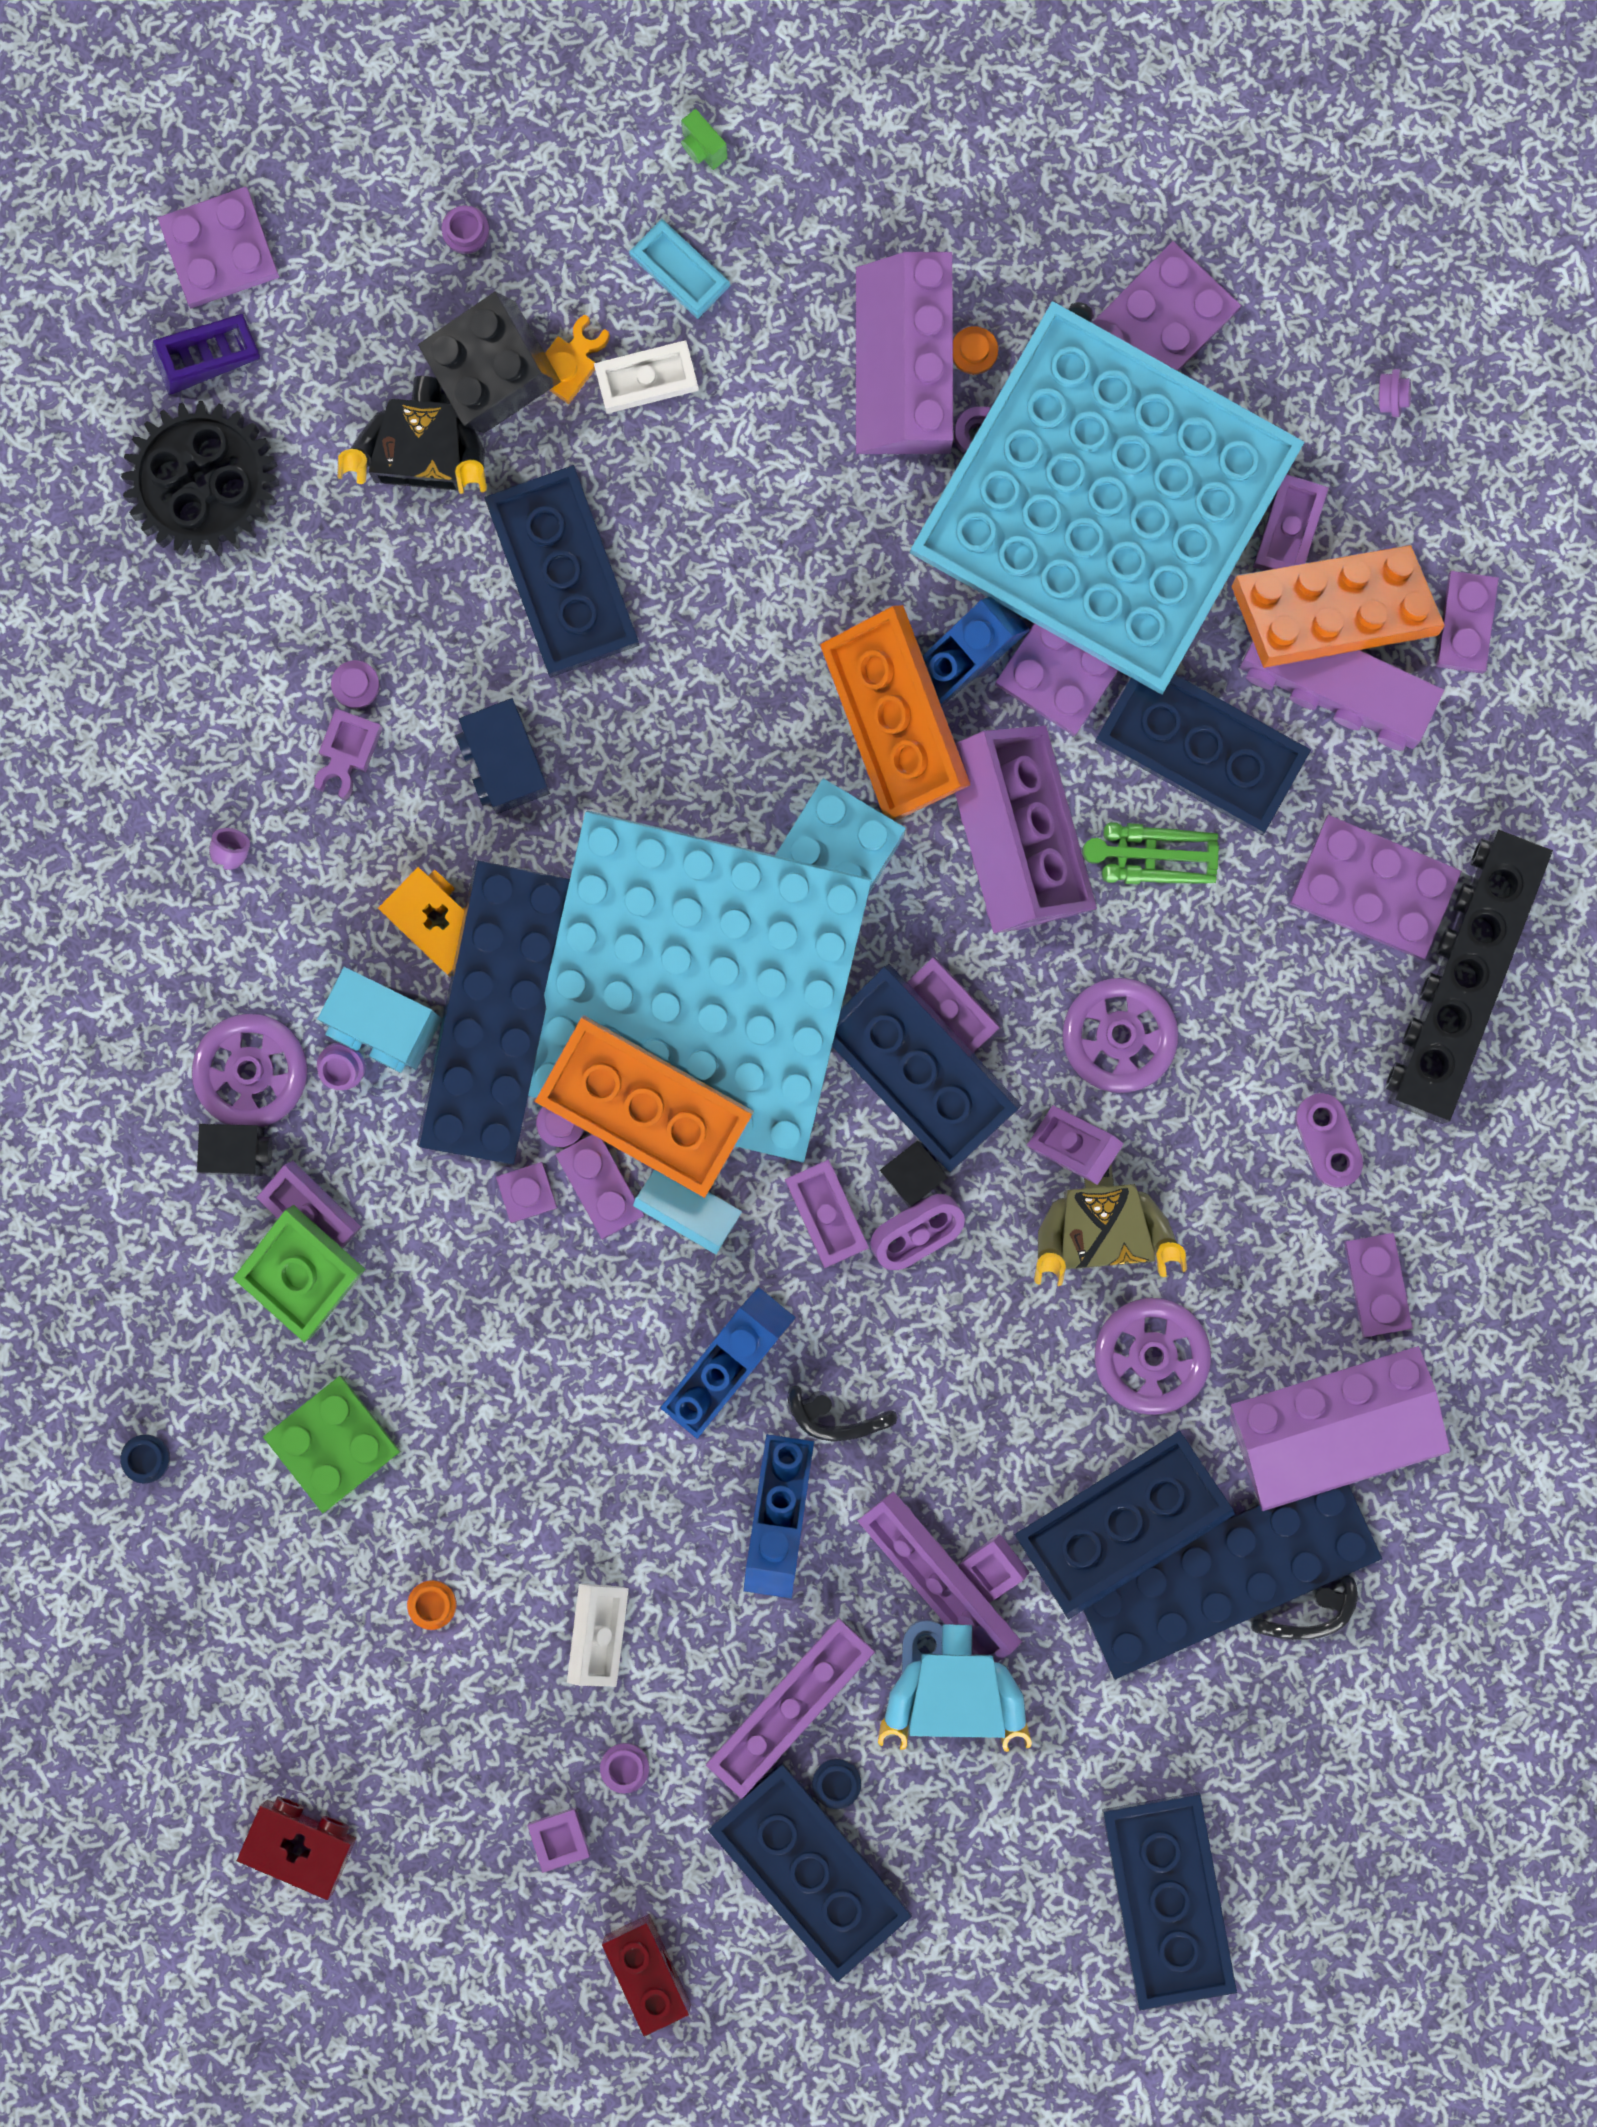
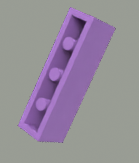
(1358, 692)

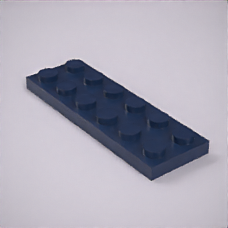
(493, 1013)
(1231, 1577)

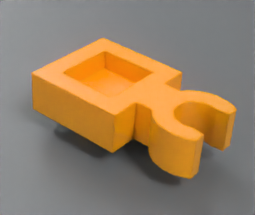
(572, 359)

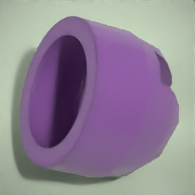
(219, 849)

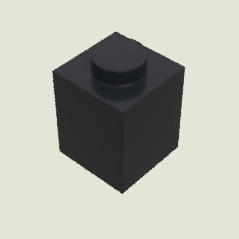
(233, 1150)

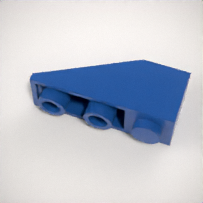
(972, 646)
(727, 1362)
(778, 1516)

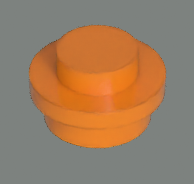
(974, 350)
(431, 1604)

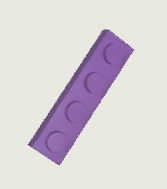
(937, 1576)
(790, 1708)

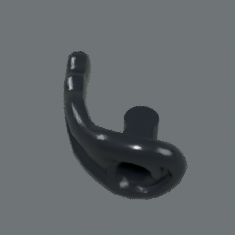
(819, 1403)
(1343, 1604)

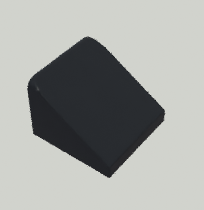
(913, 1174)

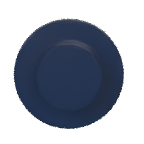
(145, 1459)
(836, 1783)

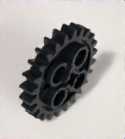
(180, 442)

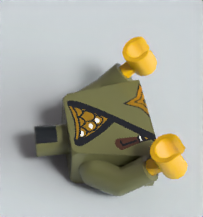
(1105, 1229)

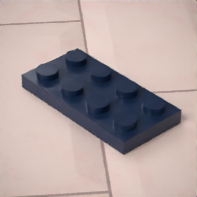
(561, 571)
(1205, 749)
(921, 1068)
(1124, 1524)
(809, 1872)
(1169, 1901)

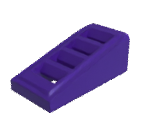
(194, 373)

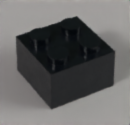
(489, 362)

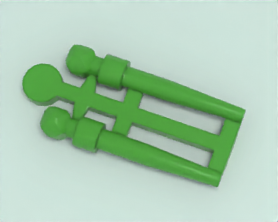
(1096, 851)

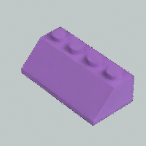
(904, 354)
(1021, 829)
(1340, 1428)

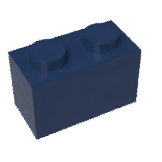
(503, 757)

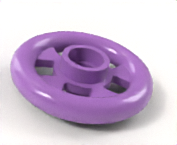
(1126, 1075)
(286, 1086)
(1179, 1324)

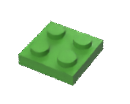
(299, 1273)
(331, 1444)

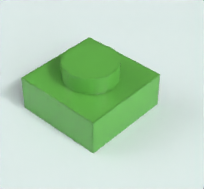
(702, 141)

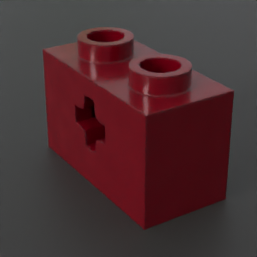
(271, 1853)
(646, 1975)

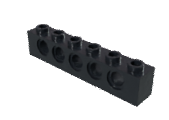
(1523, 867)

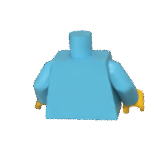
(956, 1696)

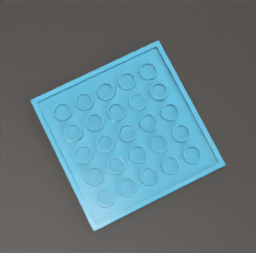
(1106, 497)
(708, 963)

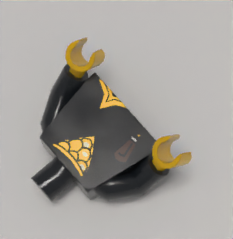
(417, 444)

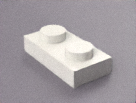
(646, 377)
(597, 1635)

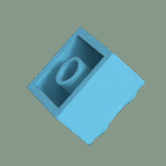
(842, 834)
(380, 1018)

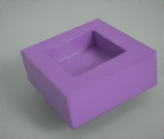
(526, 1192)
(994, 1568)
(559, 1839)

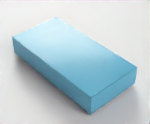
(679, 268)
(695, 1217)

